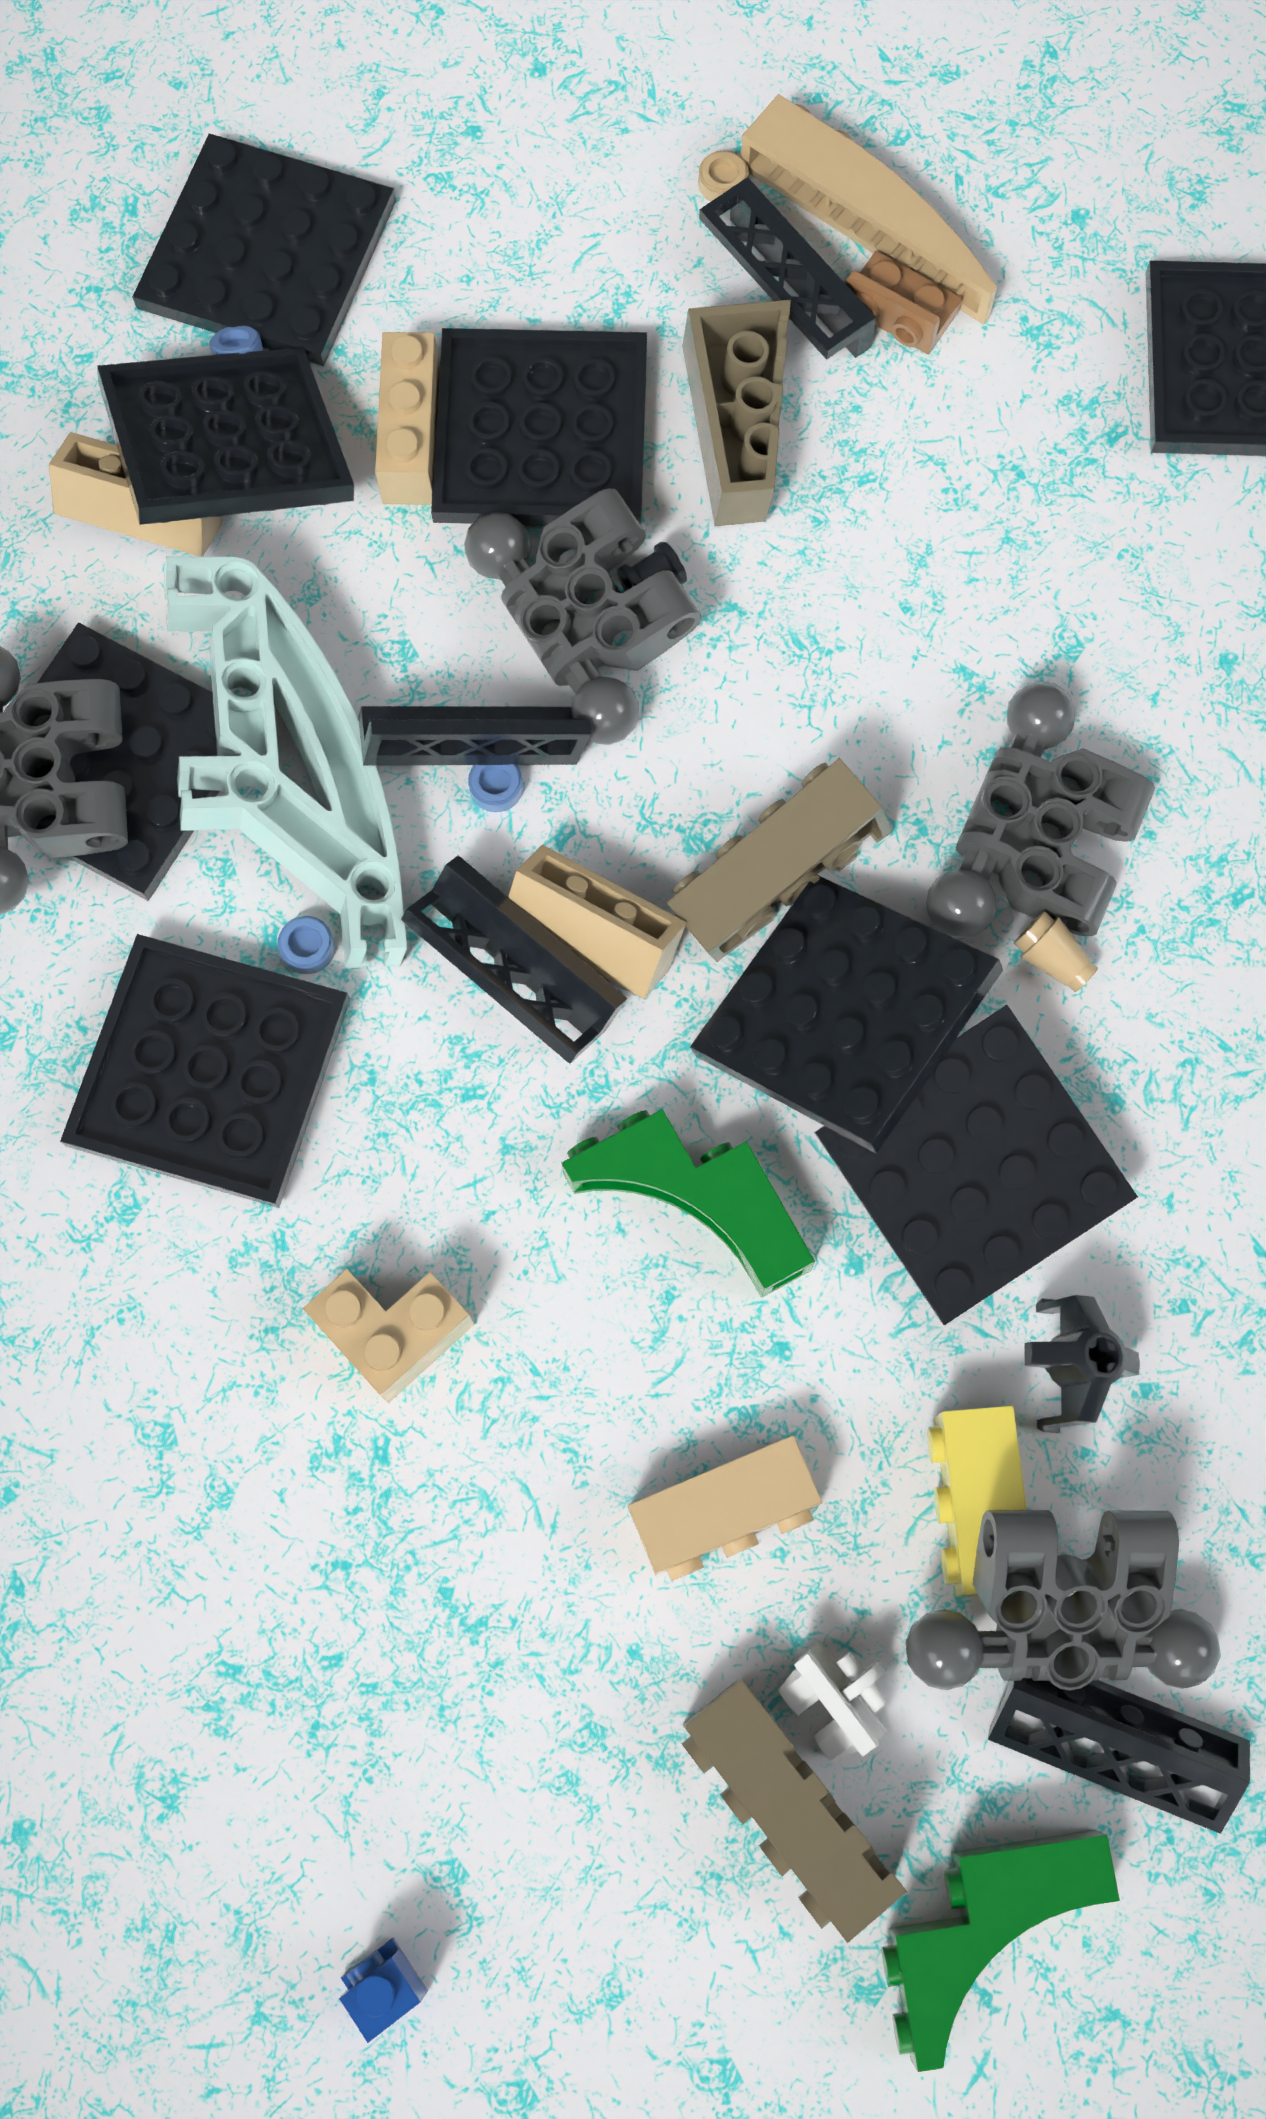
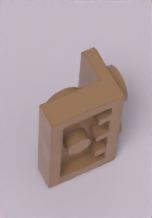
(904, 302)

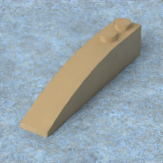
(861, 199)

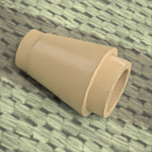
(1055, 951)

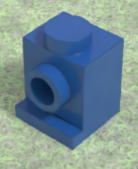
(381, 1990)

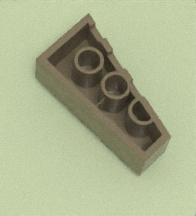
(736, 394)
(778, 858)
(793, 1810)

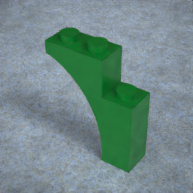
(723, 1193)
(1000, 1897)

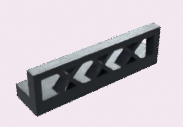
(795, 262)
(471, 735)
(522, 955)
(1129, 1733)

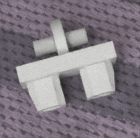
(847, 1695)

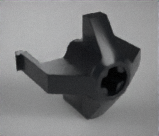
(1080, 1360)

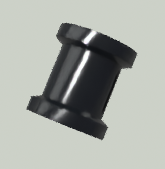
(662, 559)

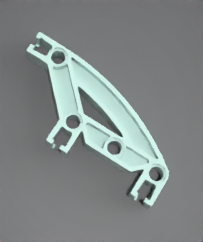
(268, 650)

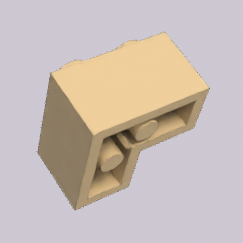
(391, 1344)

